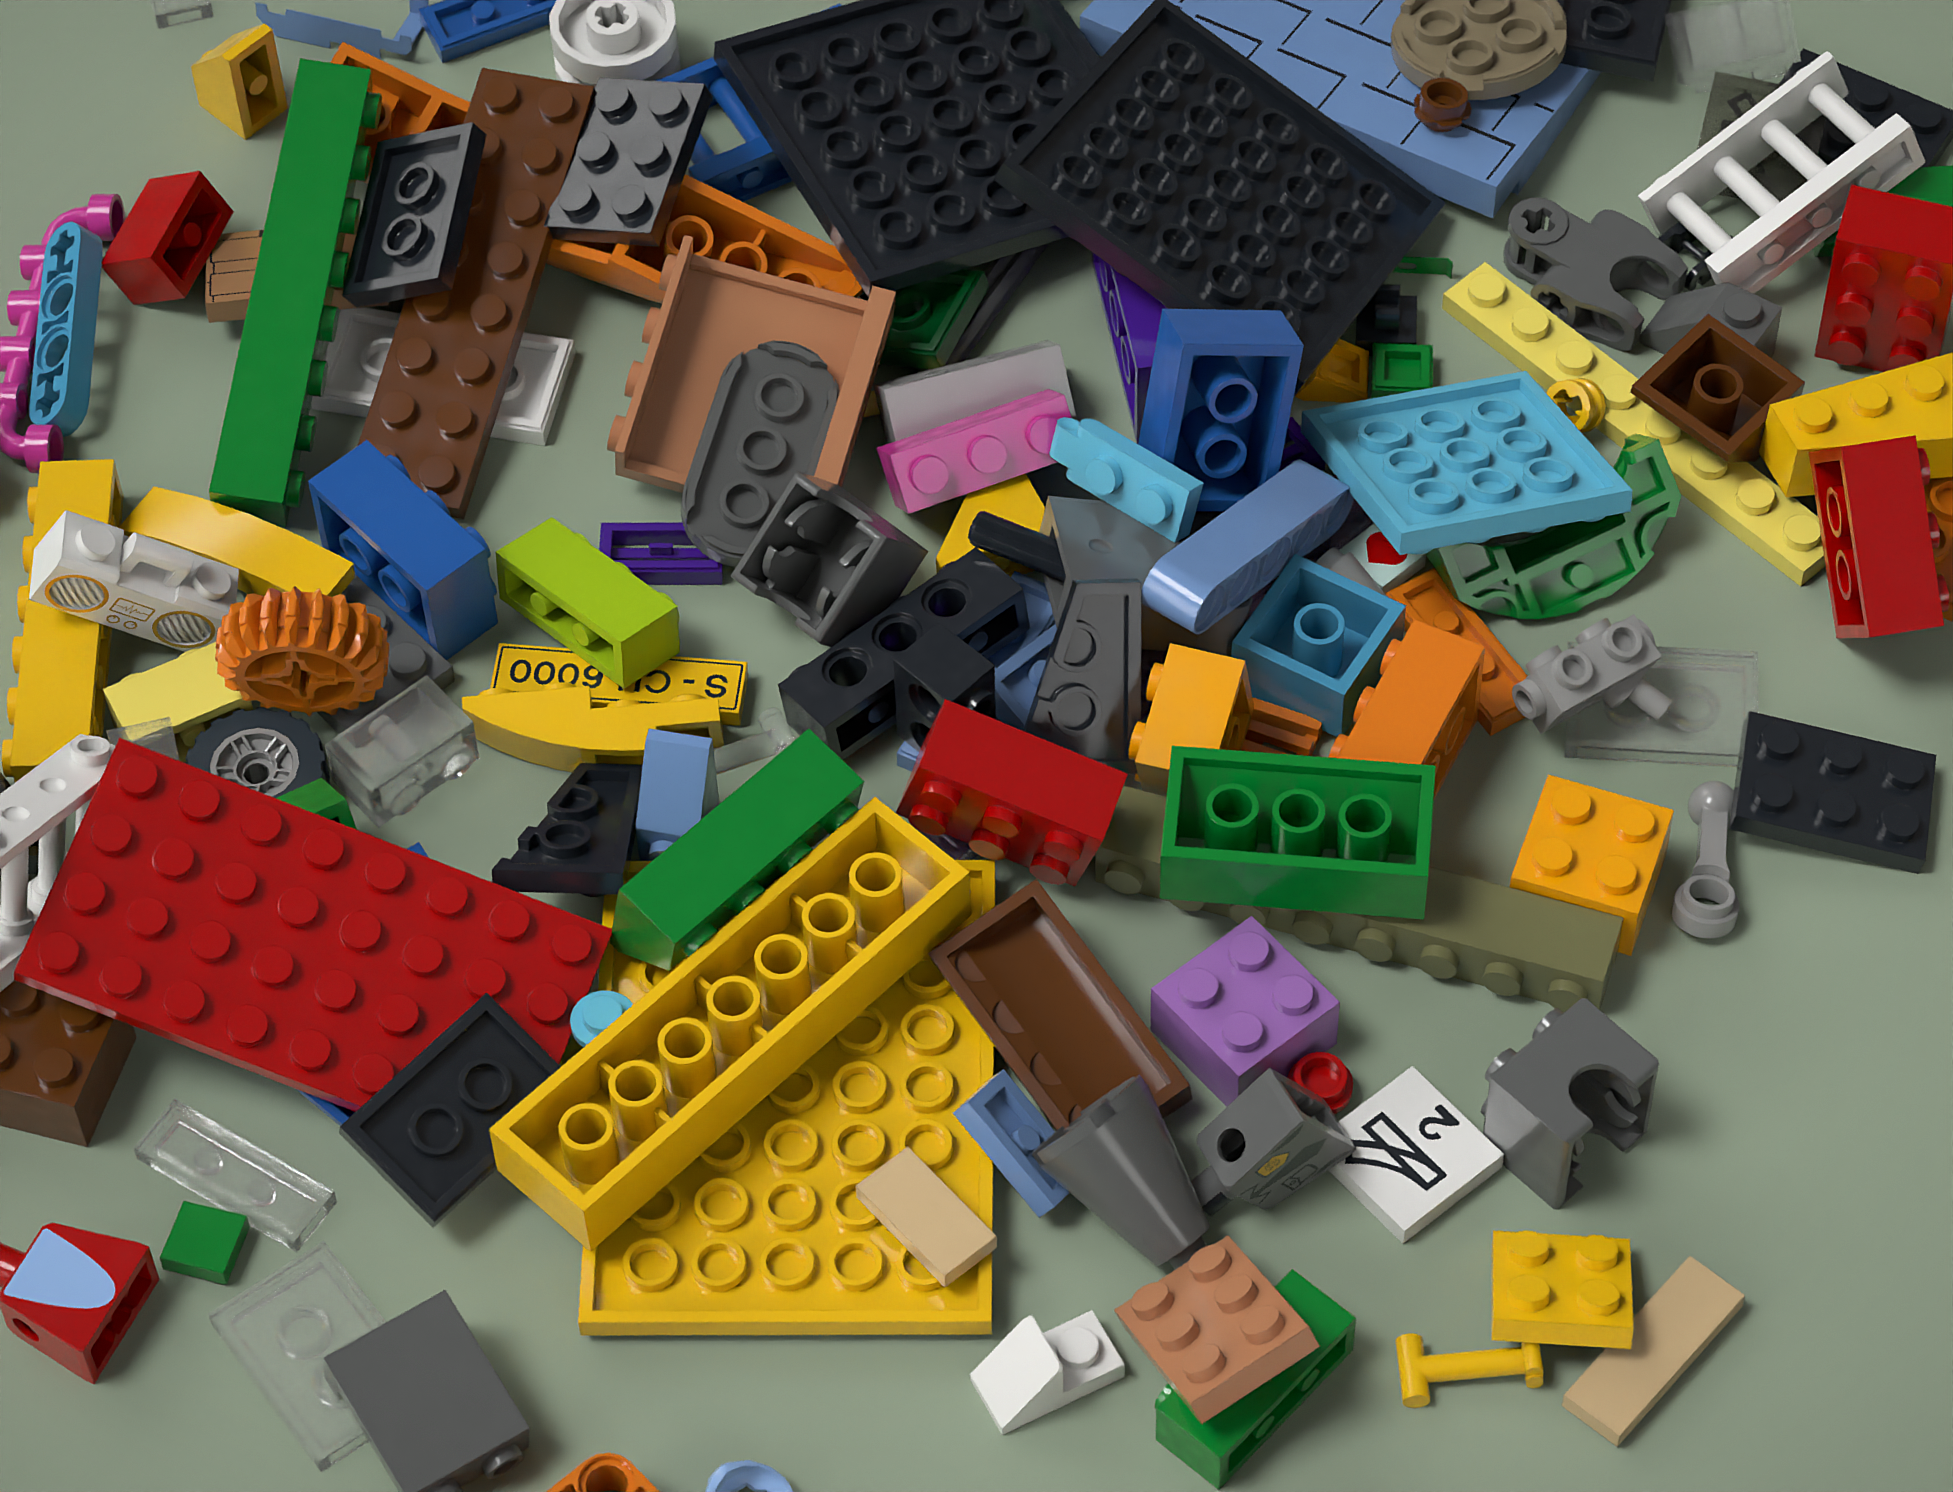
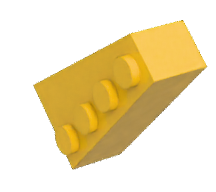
(1865, 410)

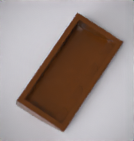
(1053, 1009)

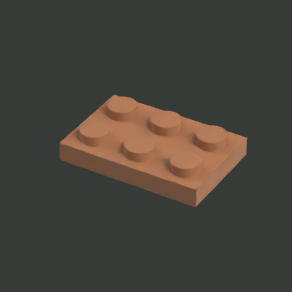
(1216, 1328)

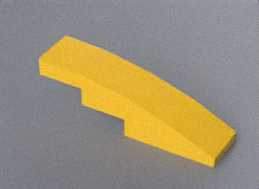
(260, 550)

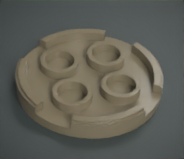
(1482, 44)

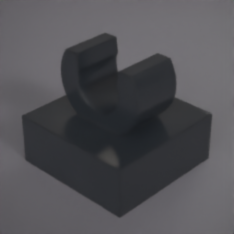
(1387, 319)

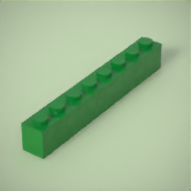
(294, 290)

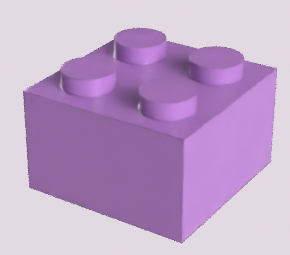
(1242, 1011)

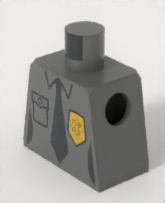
(1268, 1145)

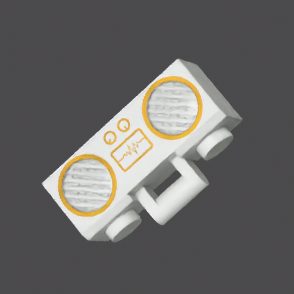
(132, 582)

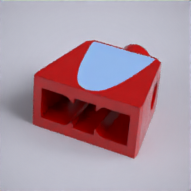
(75, 1294)

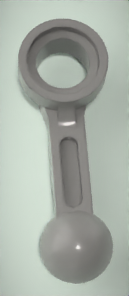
(1711, 810)

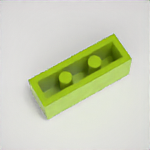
(588, 602)

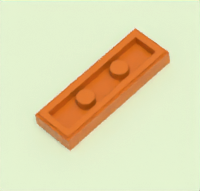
(1433, 603)

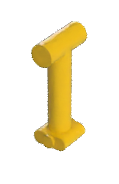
(1420, 1369)

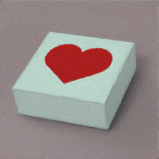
(1382, 559)

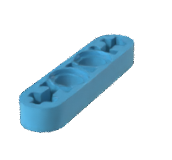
(69, 274)

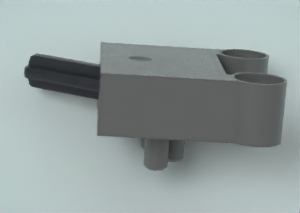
(1101, 542)

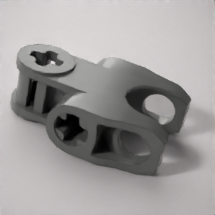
(1585, 264)

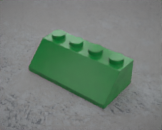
(1297, 832)
(735, 853)

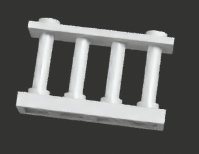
(1808, 214)
(38, 810)

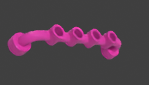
(41, 442)

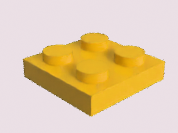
(1561, 1289)

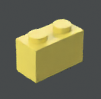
(179, 689)

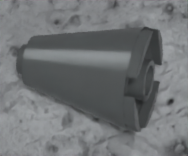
(1129, 1173)

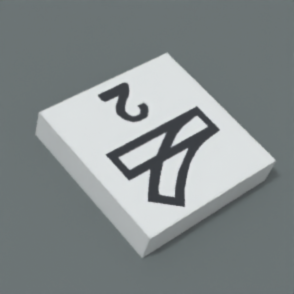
(1413, 1155)

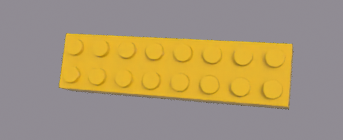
(731, 1023)

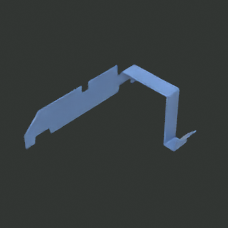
(322, 30)

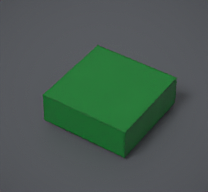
(1400, 368)
(204, 1242)

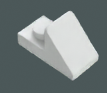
(1046, 1370)

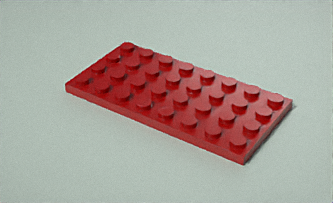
(289, 934)

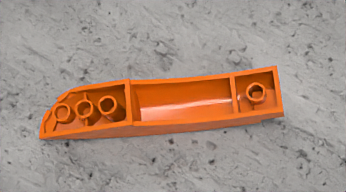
(717, 222)

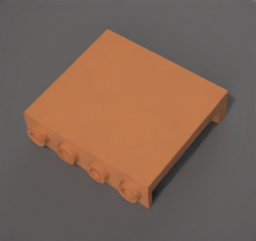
(708, 320)

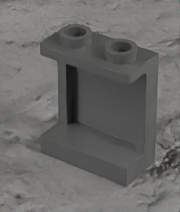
(429, 1400)

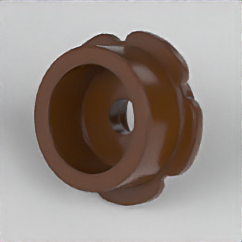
(1442, 104)

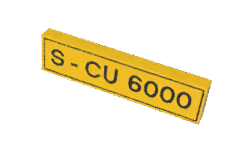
(533, 667)

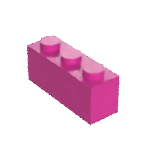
(973, 451)

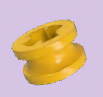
(1591, 398)

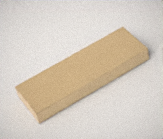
(1665, 1342)

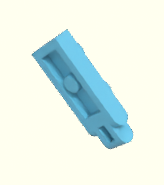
(1127, 476)

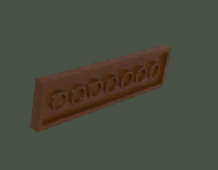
(461, 343)

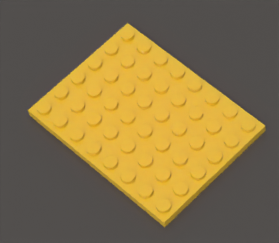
(769, 1215)

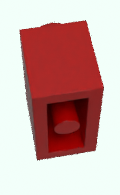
(166, 238)

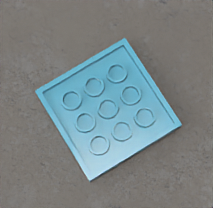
(1465, 462)

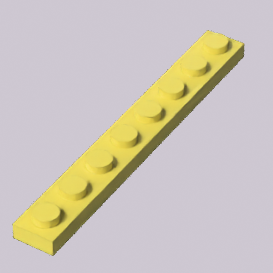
(1553, 352)

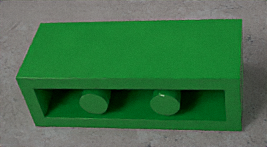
(1236, 1433)

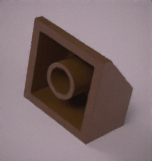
(1717, 389)

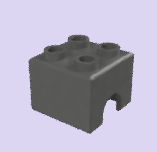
(828, 559)
(1565, 1083)

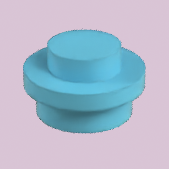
(596, 1013)

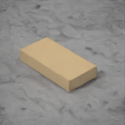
(926, 1216)

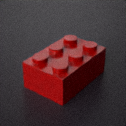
(1888, 282)
(1878, 538)
(1010, 794)

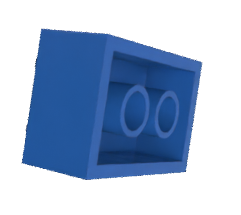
(1222, 398)
(406, 547)

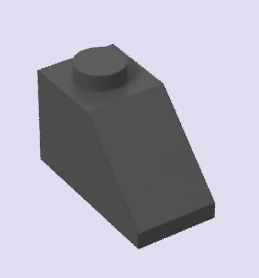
(1736, 308)

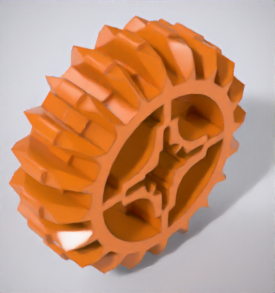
(302, 651)

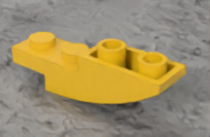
(564, 729)

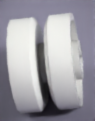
(614, 40)

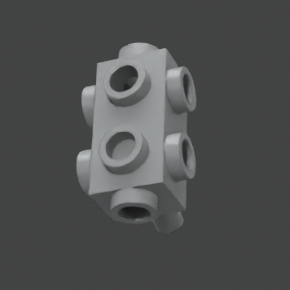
(1602, 666)

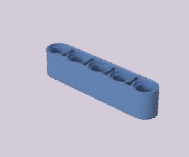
(1246, 546)

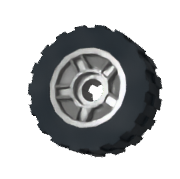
(259, 747)

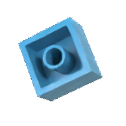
(1317, 642)

